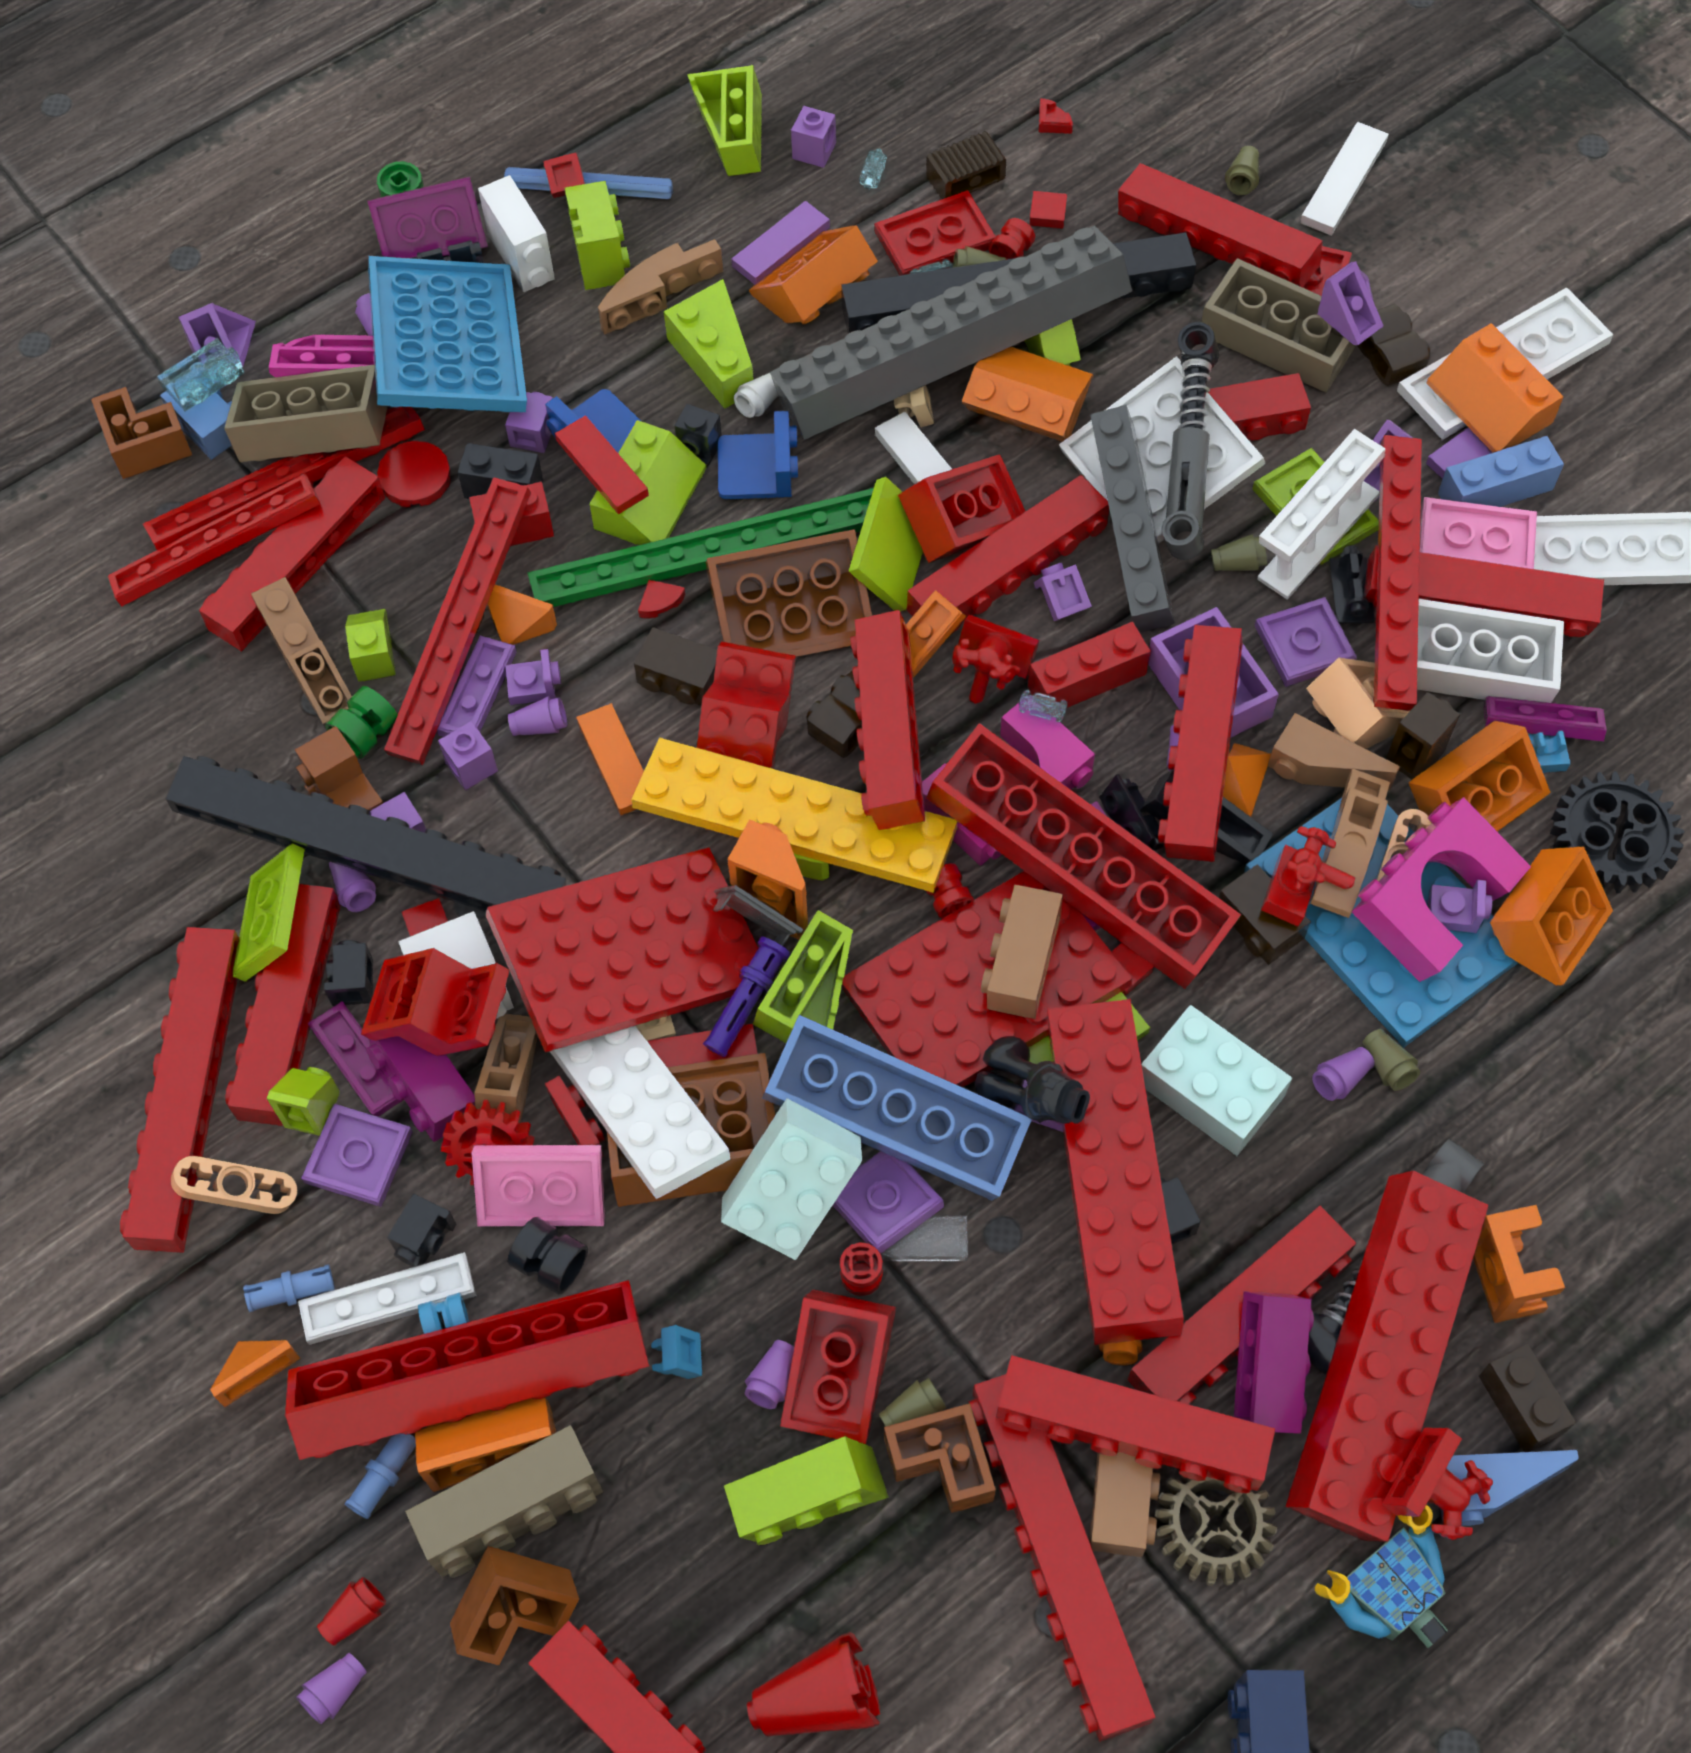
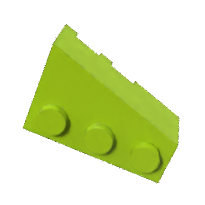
(733, 115)
(597, 234)
(711, 341)
(809, 979)
(805, 1490)

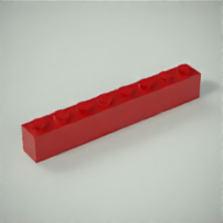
(182, 1090)
(1064, 1571)

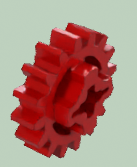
(490, 1128)

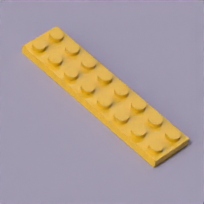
(815, 816)

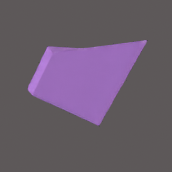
(1349, 304)
(214, 322)

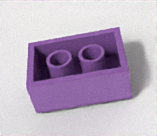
(1255, 693)

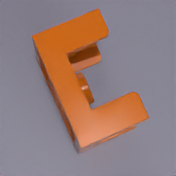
(1505, 1285)

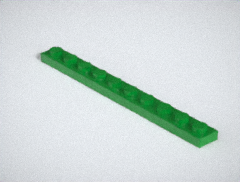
(689, 551)

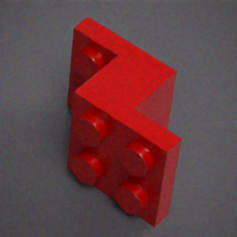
(747, 703)
(436, 1002)

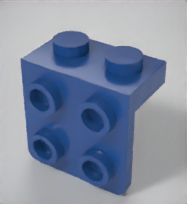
(602, 409)
(758, 462)

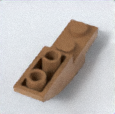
(645, 287)
(302, 649)
(1355, 839)

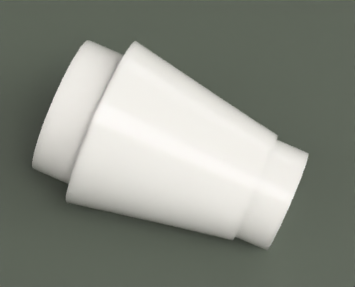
(755, 396)

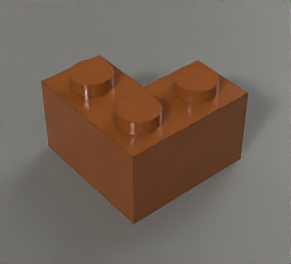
(139, 439)
(333, 770)
(945, 1444)
(509, 1594)

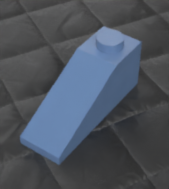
(1511, 1475)

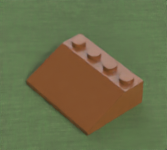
(790, 595)
(732, 1102)

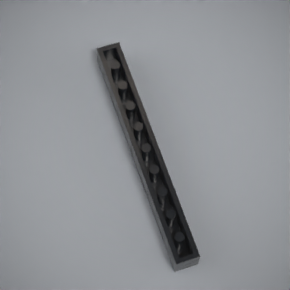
(1151, 264)
(353, 836)

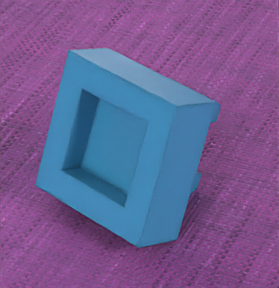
(1551, 751)
(679, 1352)

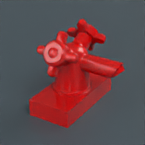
(994, 653)
(1296, 876)
(1427, 1480)

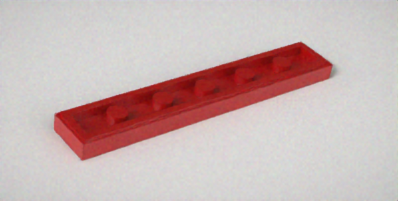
(213, 540)

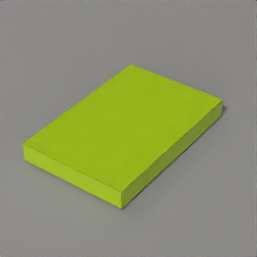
(1284, 482)
(887, 547)
(268, 912)

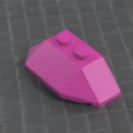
(320, 354)

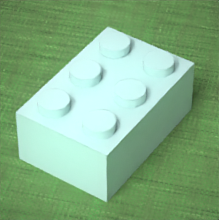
(1214, 1080)
(791, 1179)

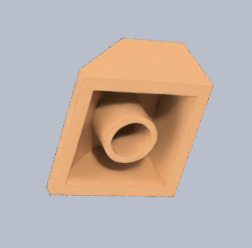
(1347, 699)

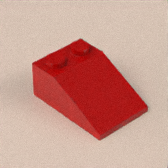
(961, 506)
(837, 1365)

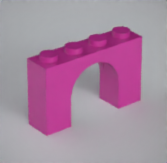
(1046, 745)
(1395, 904)

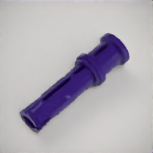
(752, 976)

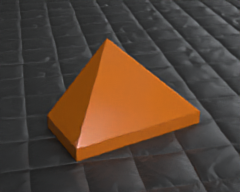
(519, 615)
(1245, 776)
(250, 1366)

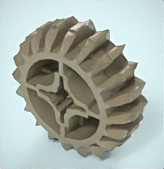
(1230, 1536)

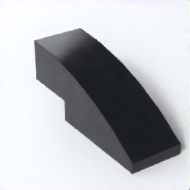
(1238, 833)

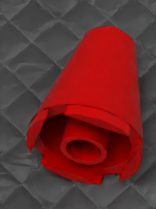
(818, 1694)

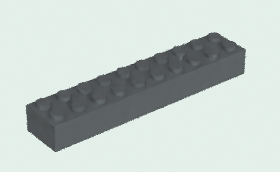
(951, 331)

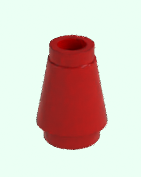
(353, 1609)

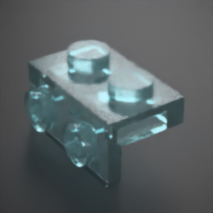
(201, 374)

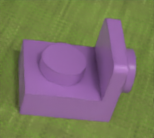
(1063, 590)
(532, 680)
(1460, 907)

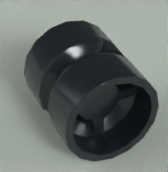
(546, 1254)

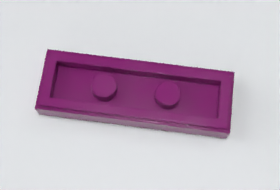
(1548, 718)
(347, 1048)

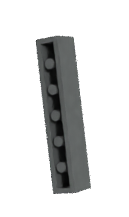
(1132, 519)

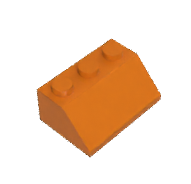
(815, 275)
(1495, 390)
(1028, 392)
(1491, 771)
(768, 870)
(1553, 913)
(463, 1448)

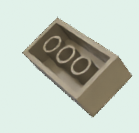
(1276, 325)
(305, 414)
(505, 1503)

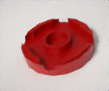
(414, 473)

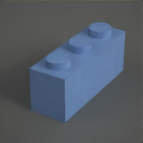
(1504, 475)

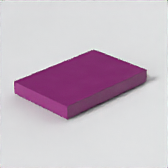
(427, 219)

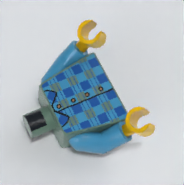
(1394, 1586)

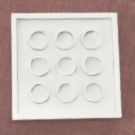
(1155, 418)

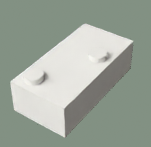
(1488, 653)

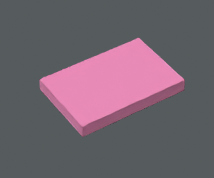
(1478, 532)
(538, 1181)

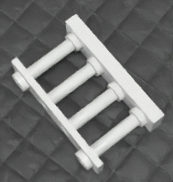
(1320, 514)

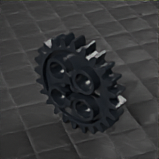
(1652, 842)

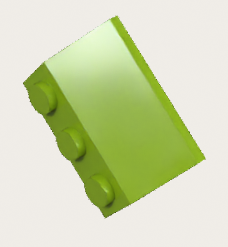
(669, 474)

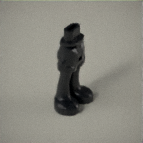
(1048, 1092)

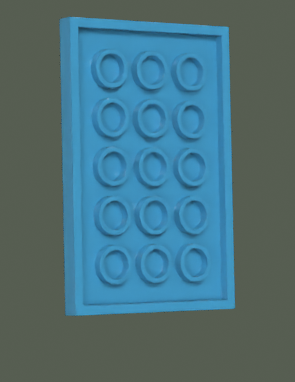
(445, 335)
(1371, 970)

